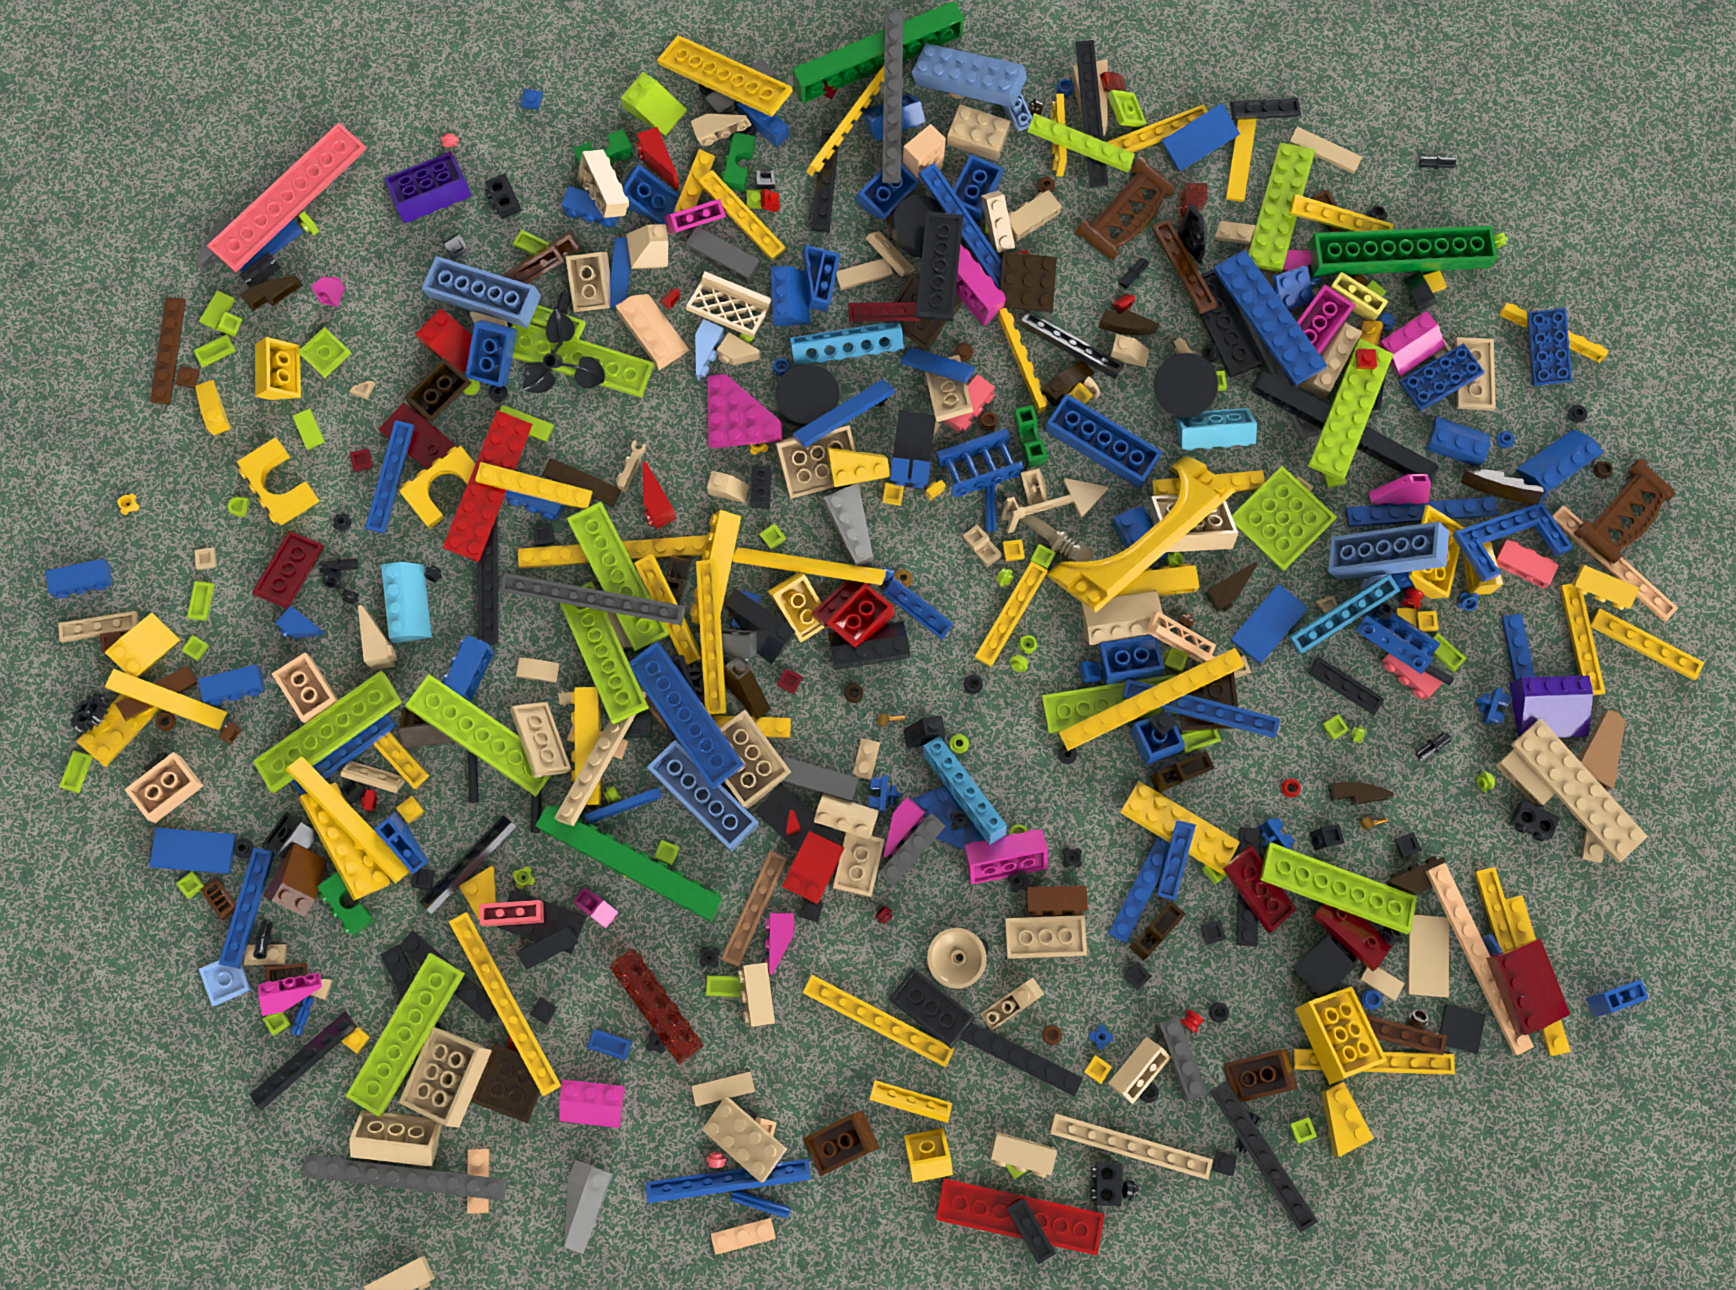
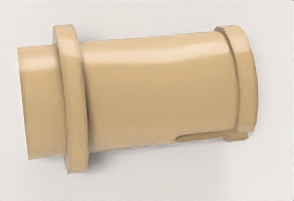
(565, 698)

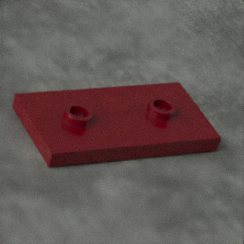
(426, 442)
(288, 570)
(1265, 900)
(1354, 934)

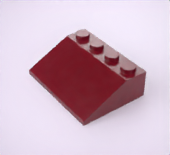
(1528, 987)

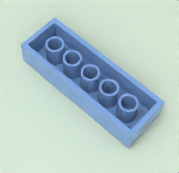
(969, 75)
(481, 292)
(1389, 551)
(712, 807)

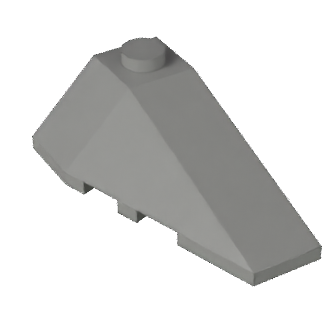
(585, 1196)

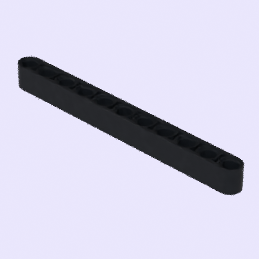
(1316, 412)

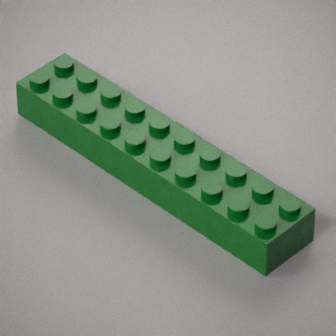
(867, 55)
(1402, 250)
(634, 866)

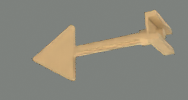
(1082, 494)

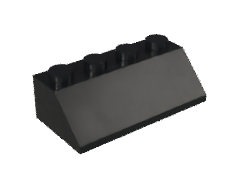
(884, 646)

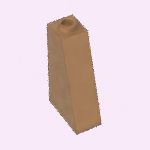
(1603, 748)

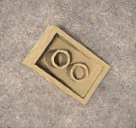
(589, 281)
(376, 648)

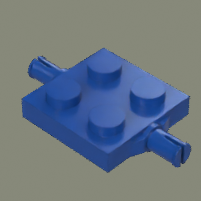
(1295, 286)

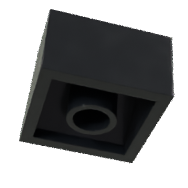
(289, 831)

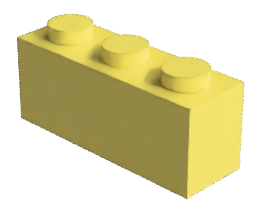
(1366, 302)

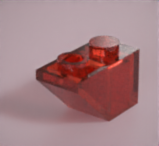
(1193, 194)

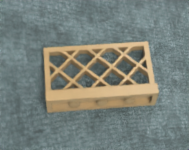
(735, 295)

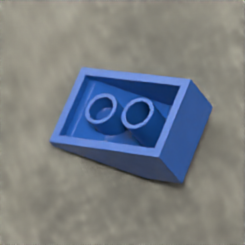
(649, 195)

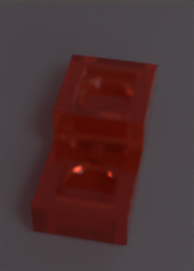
(1113, 81)

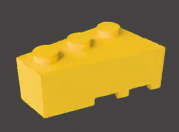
(855, 467)
(1474, 582)
(1605, 587)
(1344, 1120)

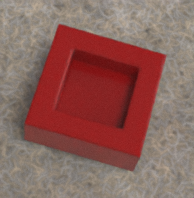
(769, 200)
(1366, 359)
(369, 801)

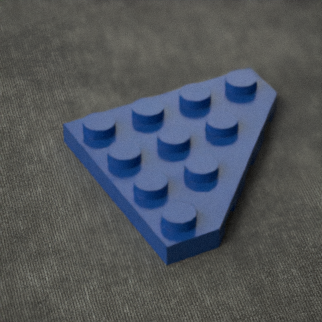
(941, 805)

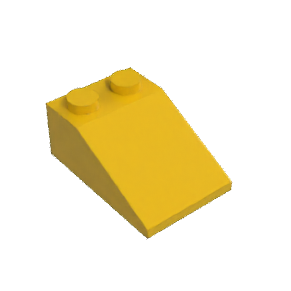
(796, 603)
(142, 646)

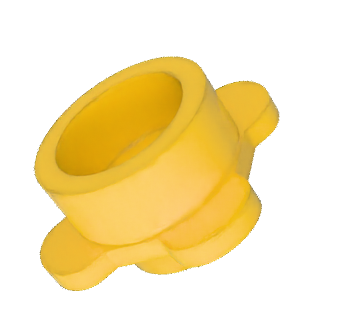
(755, 449)
(122, 501)

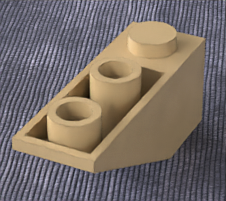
(717, 126)
(1012, 1004)

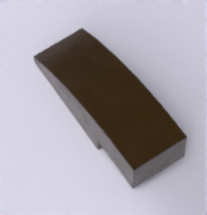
(270, 291)
(1127, 324)
(677, 576)
(1182, 772)
(1358, 792)
(1157, 930)

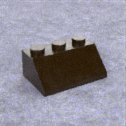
(437, 390)
(418, 732)

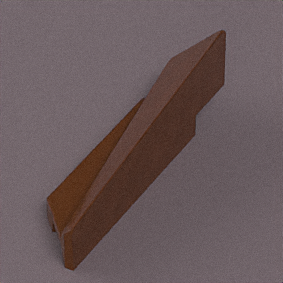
(544, 259)

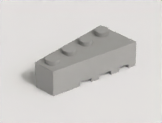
(849, 520)

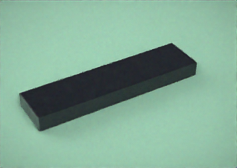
(1265, 108)
(1346, 686)

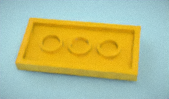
(1060, 154)
(113, 733)

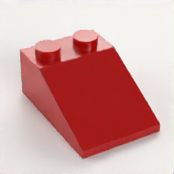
(654, 153)
(446, 339)
(657, 506)
(861, 616)
(813, 867)

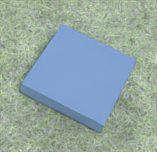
(223, 982)

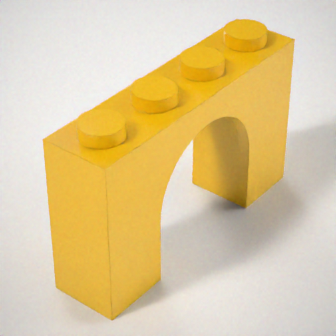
(256, 468)
(417, 491)

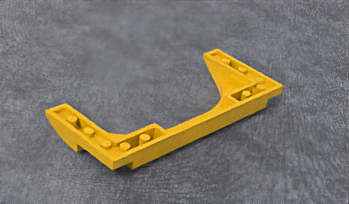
(1101, 580)

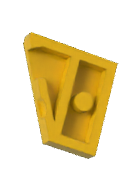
(480, 889)

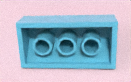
(1217, 429)
(406, 601)

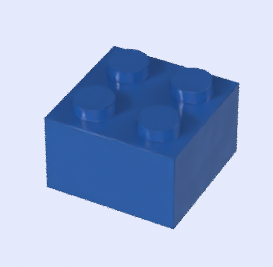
(1153, 746)

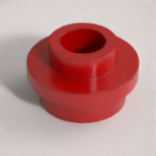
(1290, 781)

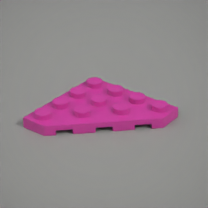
(737, 417)

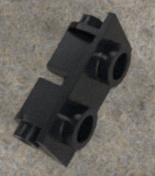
(260, 270)

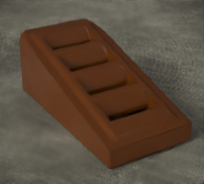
(228, 911)
(268, 974)

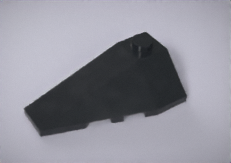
(1193, 233)
(771, 631)

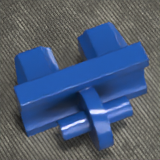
(1491, 713)
(880, 802)
(1271, 833)

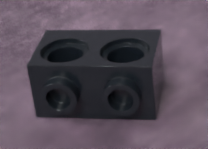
(505, 195)
(760, 487)
(1535, 816)
(1113, 1184)

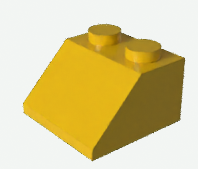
(928, 1155)

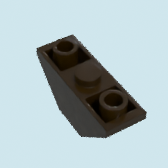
(1416, 879)

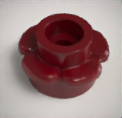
(884, 915)

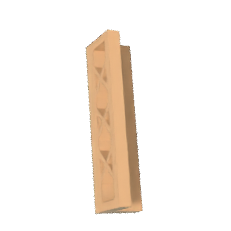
(1179, 642)

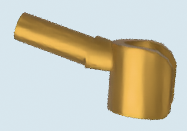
(884, 718)
(1368, 823)

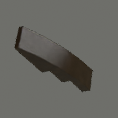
(571, 476)
(1504, 487)

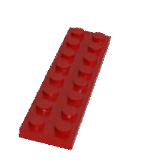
(481, 501)
(986, 1211)

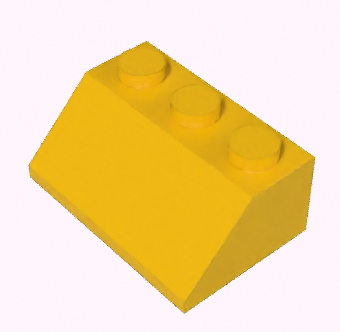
(277, 369)

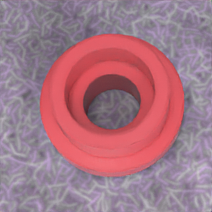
(449, 140)
(716, 1160)

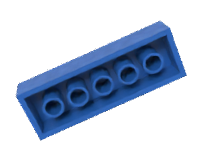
(1103, 441)

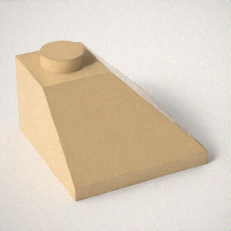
(648, 247)

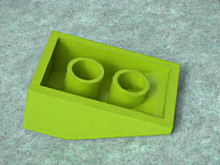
(652, 104)

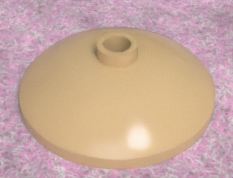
(944, 962)

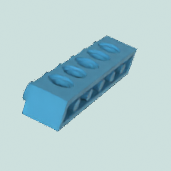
(838, 338)
(1344, 613)
(964, 790)

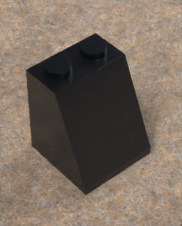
(1325, 965)

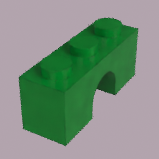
(740, 147)
(618, 148)
(1031, 445)
(353, 919)

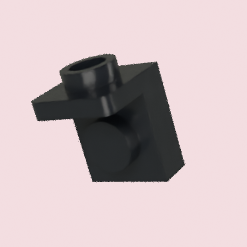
(1326, 837)

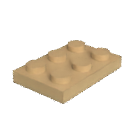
(858, 864)

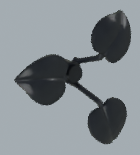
(538, 375)

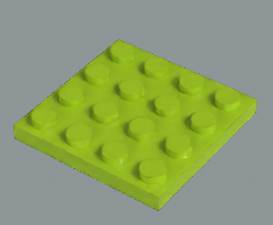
(1283, 518)

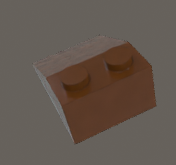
(297, 880)
(1261, 1075)
(841, 1143)

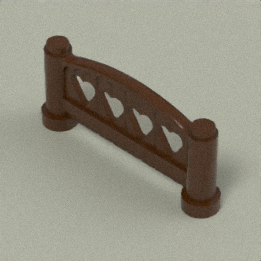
(1145, 178)
(1597, 533)

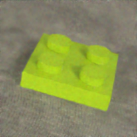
(1126, 108)
(324, 352)

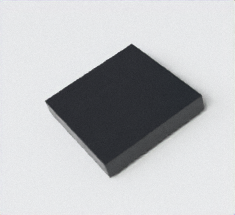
(1462, 1028)

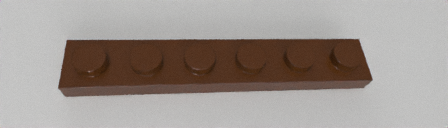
(1184, 266)
(168, 351)

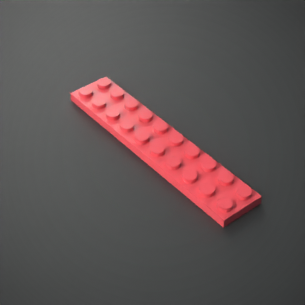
(286, 197)

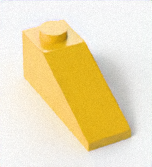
(212, 408)

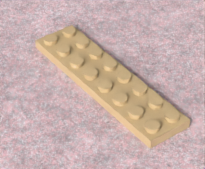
(1579, 790)

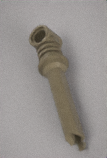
(1057, 539)

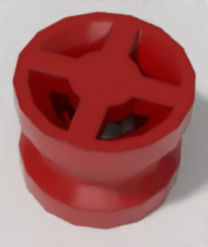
(1412, 598)
(1191, 1021)

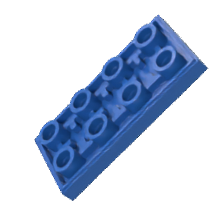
(1200, 137)
(1549, 346)
(1441, 377)
(1269, 624)
(192, 850)

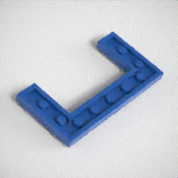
(1472, 537)

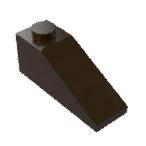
(1066, 381)
(1226, 592)
(745, 687)

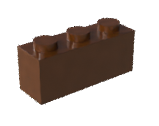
(1056, 900)

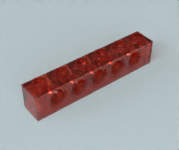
(656, 1017)

